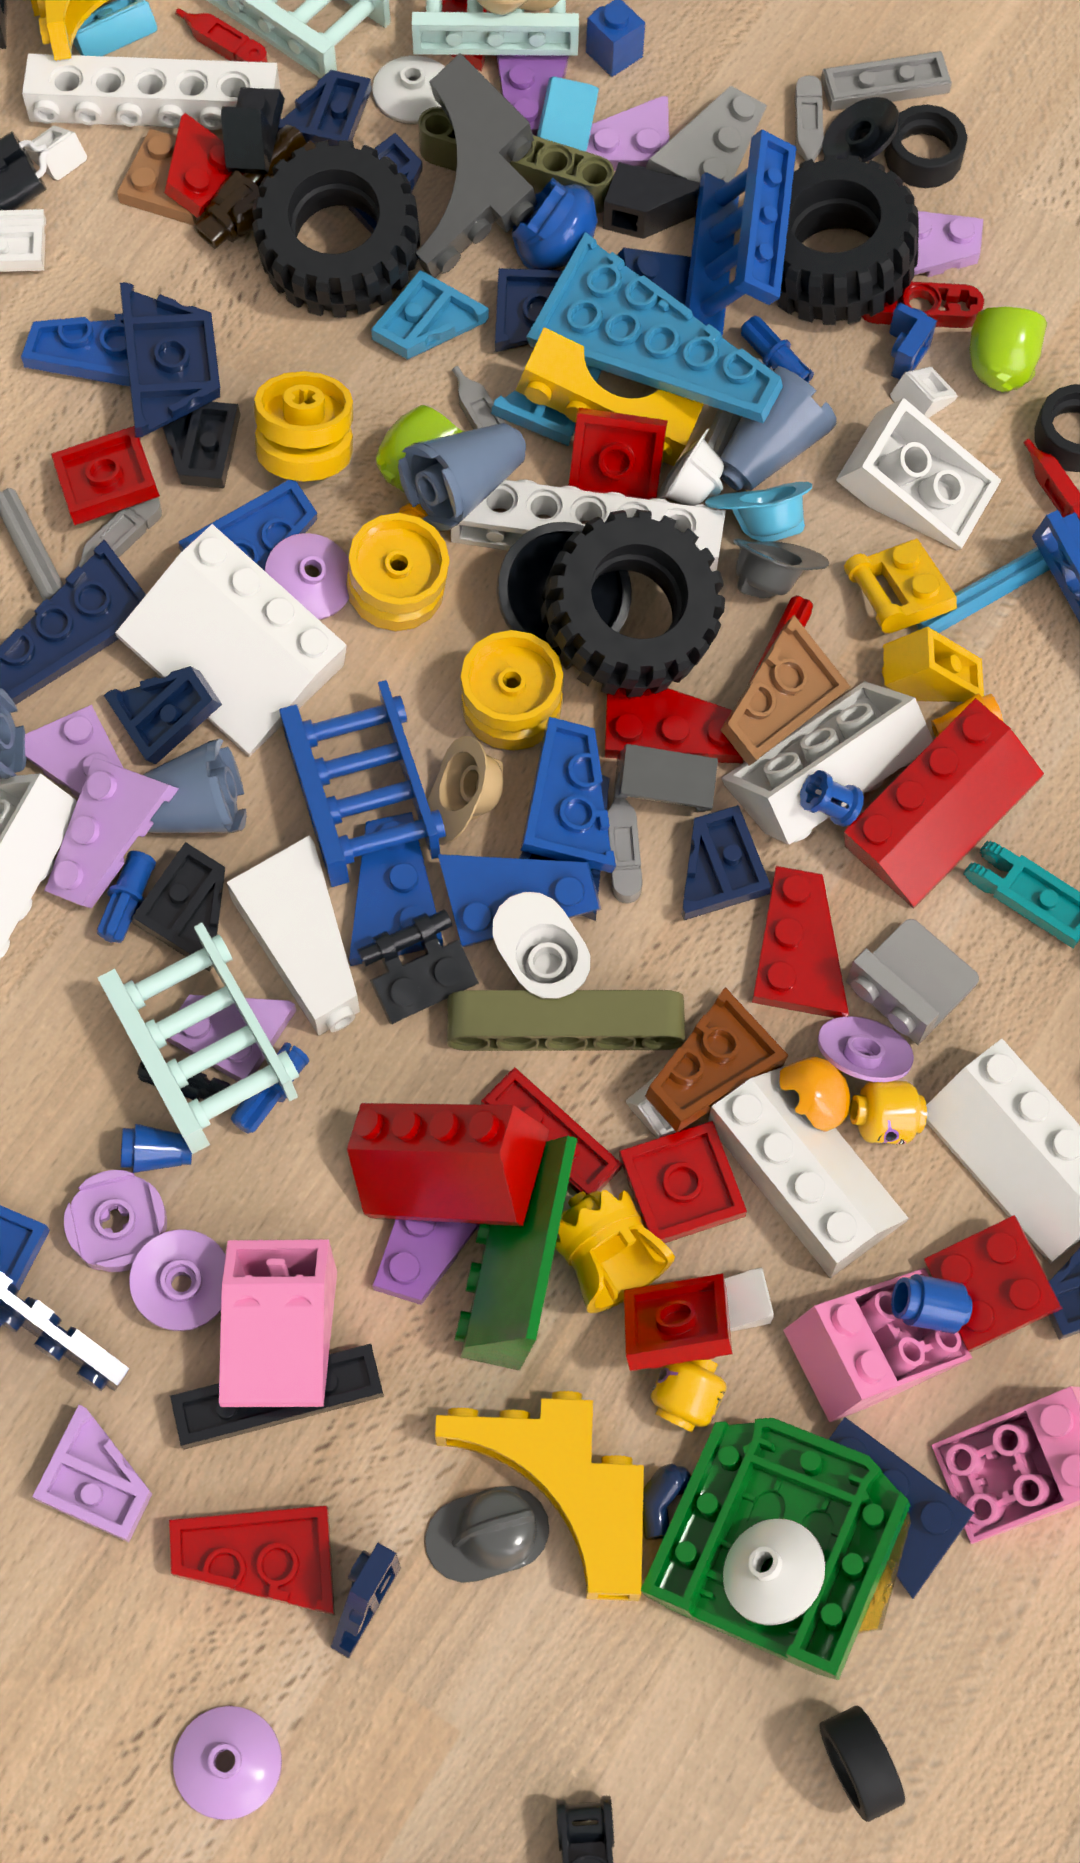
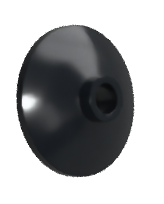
(862, 129)

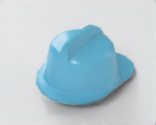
(767, 513)

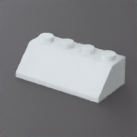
(852, 739)
(31, 831)
(1015, 1145)
(805, 1172)

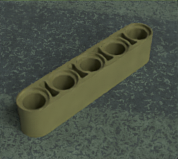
(537, 167)
(572, 1023)

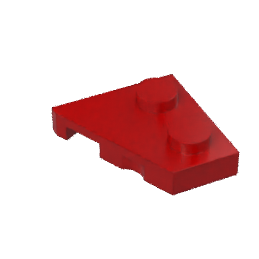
(195, 166)

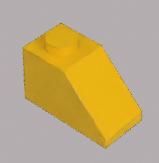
(931, 668)

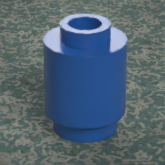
(931, 1303)

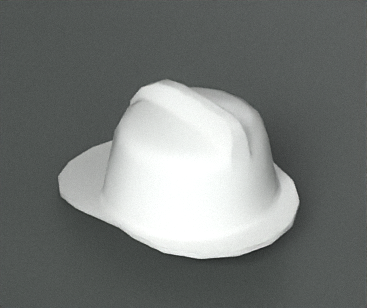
(694, 475)
(541, 945)

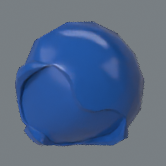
(555, 226)

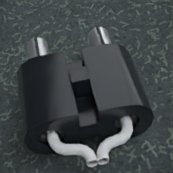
(18, 177)

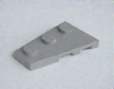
(712, 140)

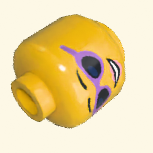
(888, 1112)
(688, 1393)

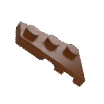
(713, 1062)

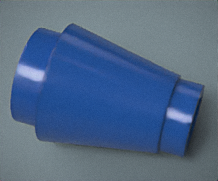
(153, 1149)

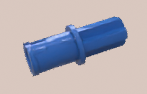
(773, 349)
(125, 896)
(256, 1108)

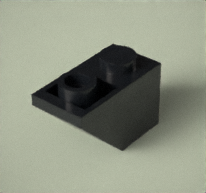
(648, 201)

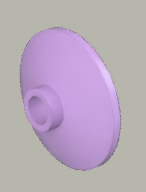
(319, 594)
(865, 1049)
(161, 1262)
(255, 1769)

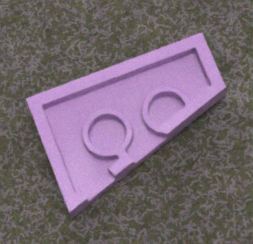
(105, 823)

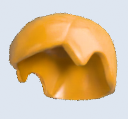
(821, 1091)

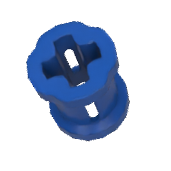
(832, 807)

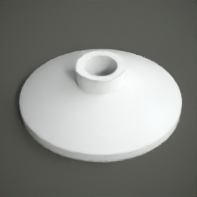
(404, 89)
(788, 1585)

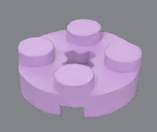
(92, 1206)

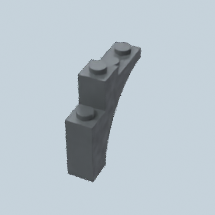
(486, 185)

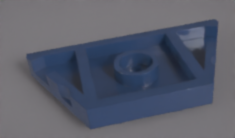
(167, 358)

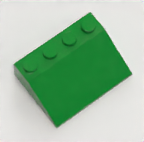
(516, 1269)

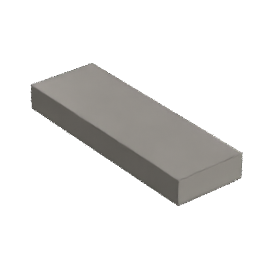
(888, 78)

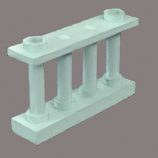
(494, 34)
(293, 37)
(173, 1075)

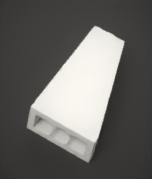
(297, 929)

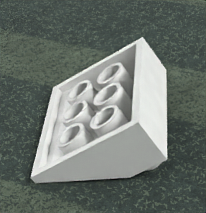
(239, 631)

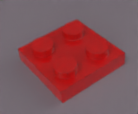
(617, 453)
(104, 475)
(683, 1183)
(1000, 1278)
(677, 1322)

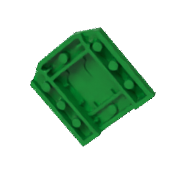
(792, 1475)

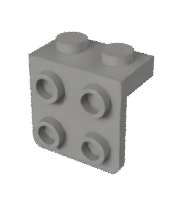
(912, 980)

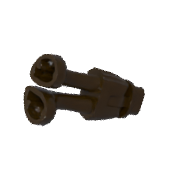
(233, 203)

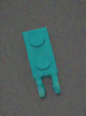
(1029, 892)

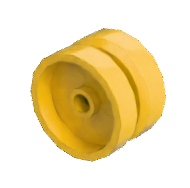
(303, 426)
(397, 571)
(511, 689)

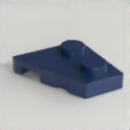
(331, 108)
(164, 710)
(722, 865)
(370, 1580)

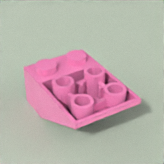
(276, 1322)
(864, 1354)
(1016, 1465)

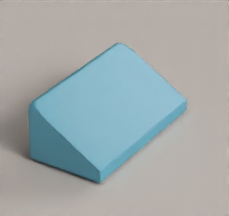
(114, 27)
(568, 112)

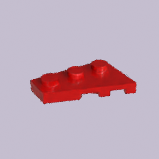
(668, 723)

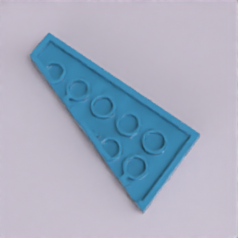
(650, 336)

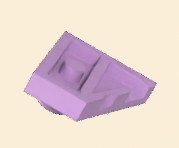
(632, 134)
(947, 242)
(68, 747)
(271, 1015)
(93, 1480)

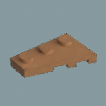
(783, 694)

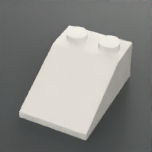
(918, 475)

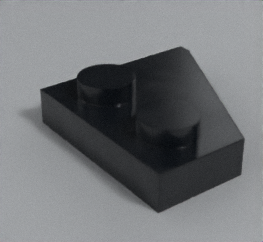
(204, 443)
(183, 898)

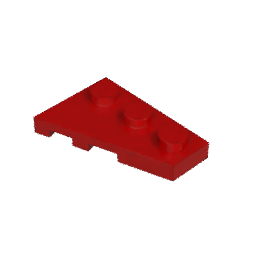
(799, 949)
(259, 1554)

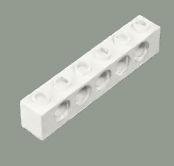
(137, 89)
(570, 504)

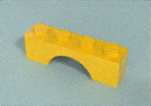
(560, 380)

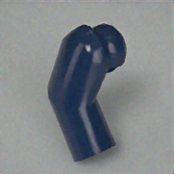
(658, 1494)

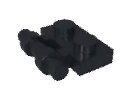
(424, 980)

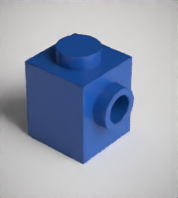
(615, 37)

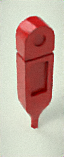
(223, 38)
(1054, 481)

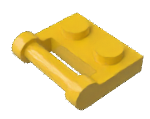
(912, 579)

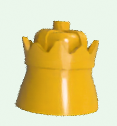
(609, 1248)

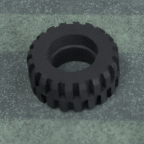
(328, 179)
(856, 280)
(667, 559)

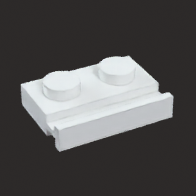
(22, 240)

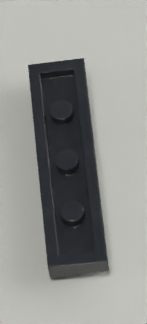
(201, 1420)

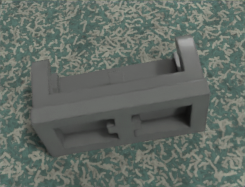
(666, 776)

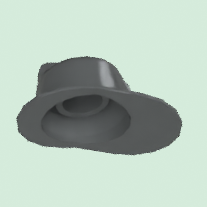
(773, 567)
(487, 1534)

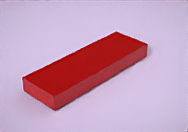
(591, 1164)

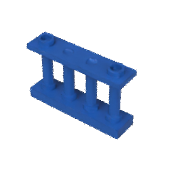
(762, 233)
(328, 811)

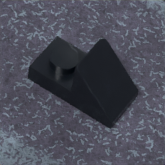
(251, 129)

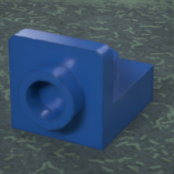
(914, 337)

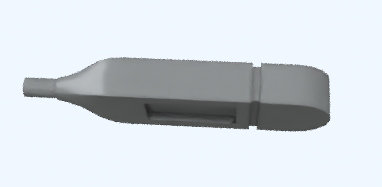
(809, 117)
(475, 402)
(124, 528)
(625, 843)

